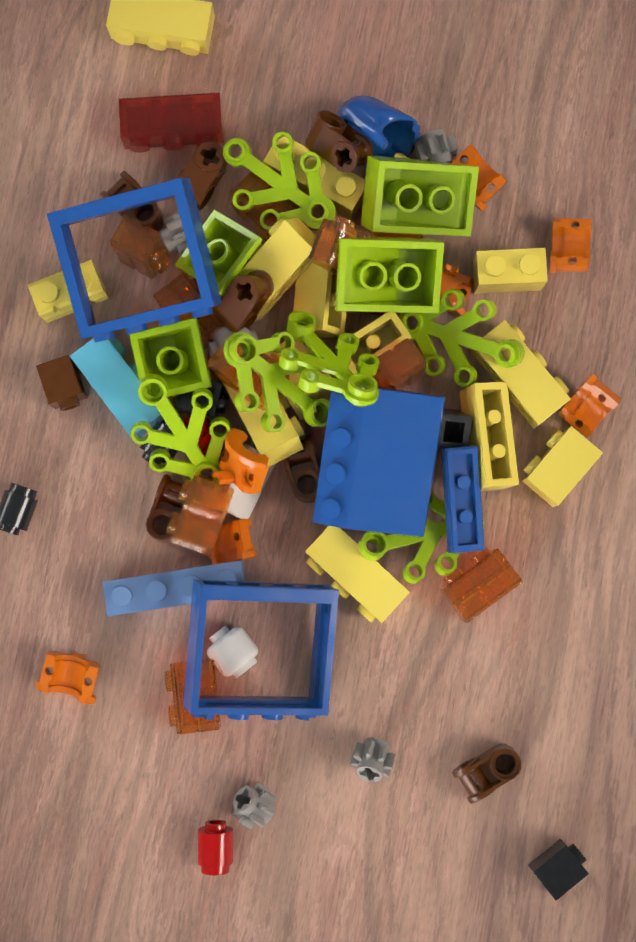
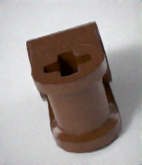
(336, 142)
(204, 177)
(126, 184)
(244, 300)
(303, 465)
(164, 505)
(486, 773)

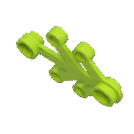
(284, 186)
(454, 336)
(271, 378)
(357, 388)
(183, 437)
(431, 537)

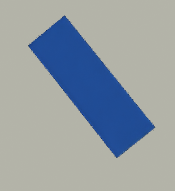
(462, 499)

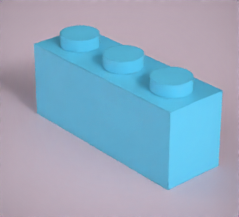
(115, 382)

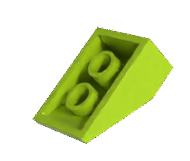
(418, 196)
(389, 274)

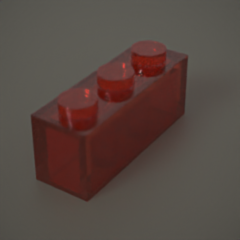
(170, 121)

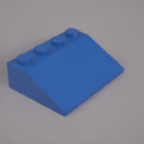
(379, 462)

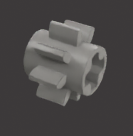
(436, 147)
(174, 234)
(372, 759)
(254, 806)

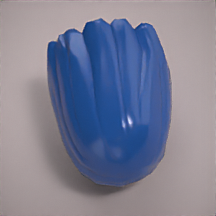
(382, 124)

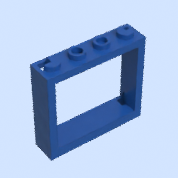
(195, 238)
(268, 706)

